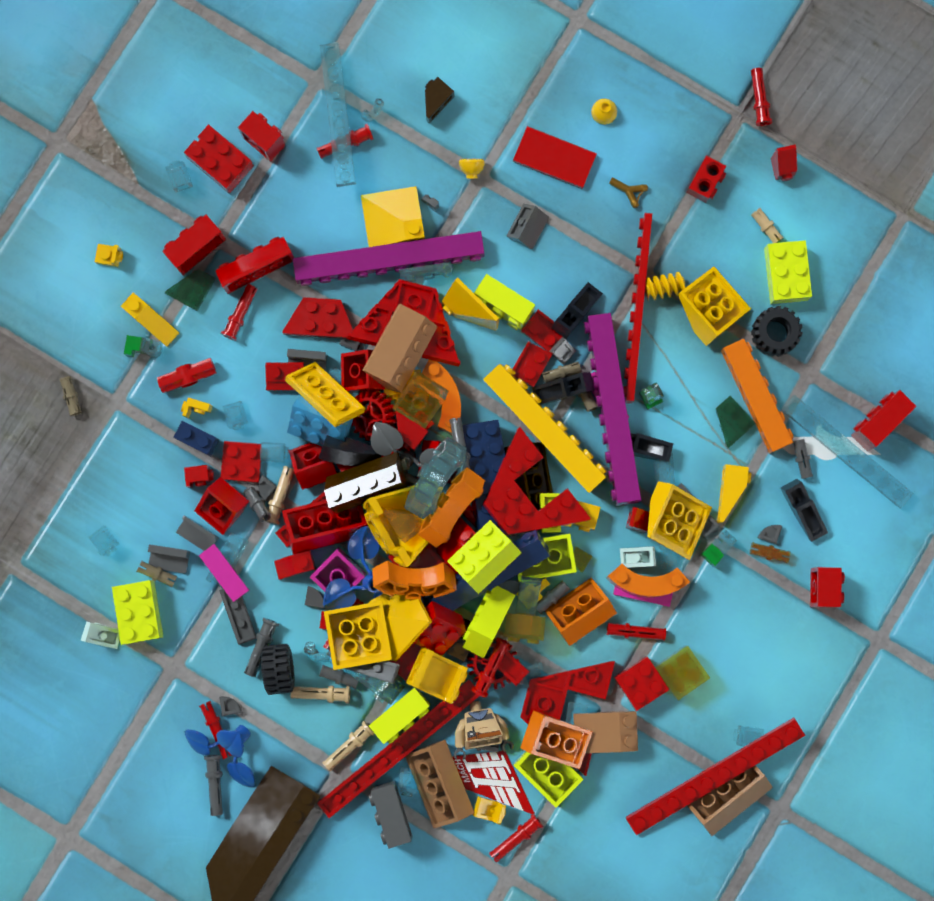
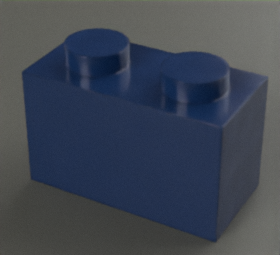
(196, 438)

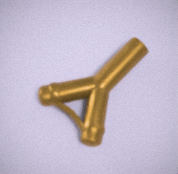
(629, 190)

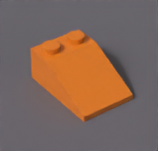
(556, 740)

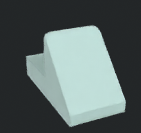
(638, 556)
(101, 635)

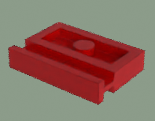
(540, 331)
(531, 363)
(277, 372)

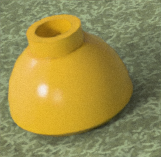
(604, 111)
(471, 167)

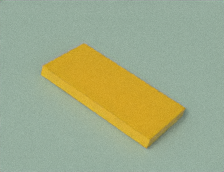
(325, 394)

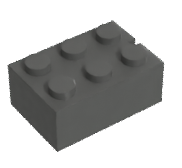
(390, 814)

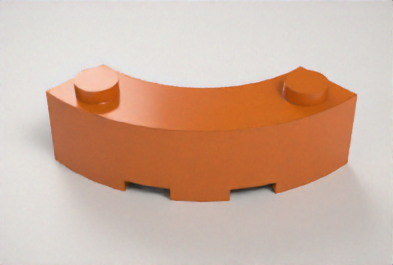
(452, 405)
(450, 506)
(414, 582)
(647, 586)

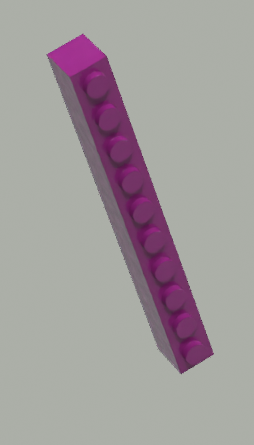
(387, 258)
(613, 409)

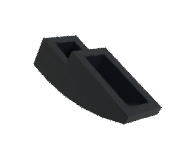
(576, 310)
(564, 388)
(651, 448)
(348, 452)
(804, 509)

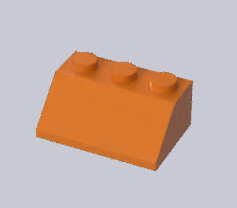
(580, 611)

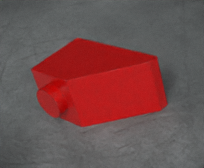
(784, 162)
(411, 432)
(638, 520)
(295, 564)

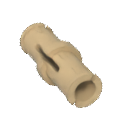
(767, 226)

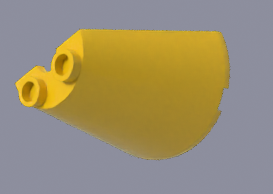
(384, 534)

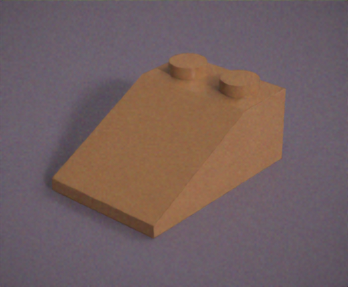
(611, 730)

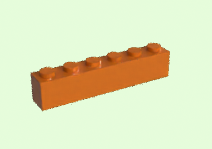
(757, 396)

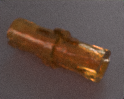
(769, 552)

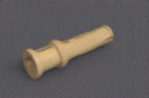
(276, 505)
(330, 694)
(355, 740)

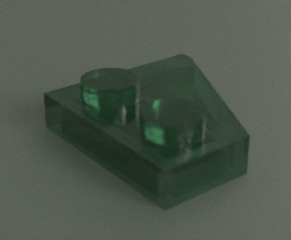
(192, 289)
(733, 421)

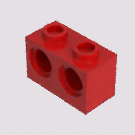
(704, 178)

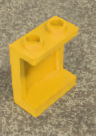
(437, 675)

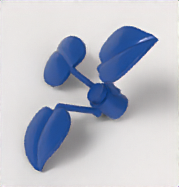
(338, 592)
(233, 743)

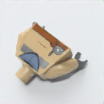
(480, 729)

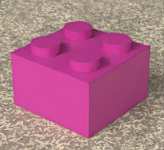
(337, 566)

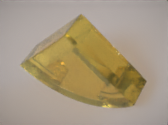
(581, 559)

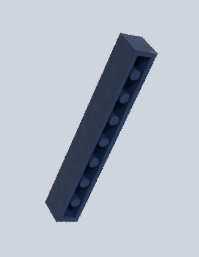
(533, 551)

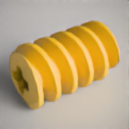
(665, 285)

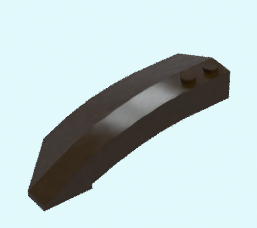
(259, 837)

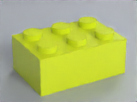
(788, 272)
(505, 302)
(484, 556)
(560, 560)
(137, 612)
(487, 620)
(400, 716)
(549, 777)

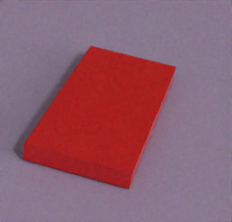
(554, 157)

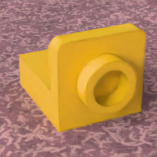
(108, 255)
(199, 407)

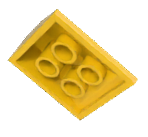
(392, 216)
(712, 305)
(468, 307)
(676, 519)
(404, 621)
(357, 635)

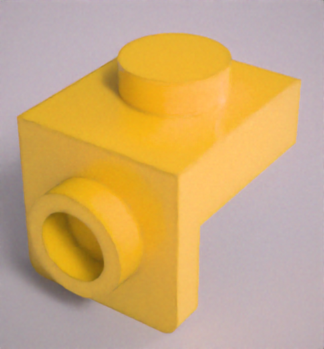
(489, 810)

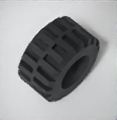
(790, 323)
(277, 669)

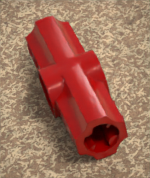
(186, 375)

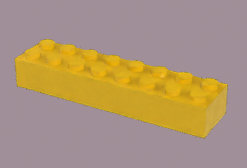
(545, 427)

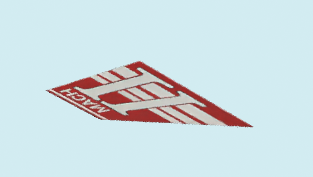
(493, 777)

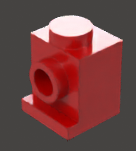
(198, 475)

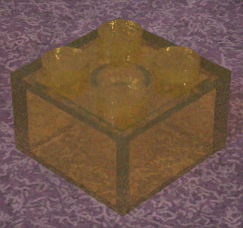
(420, 399)
(524, 627)
(682, 672)

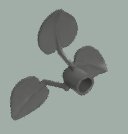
(388, 439)

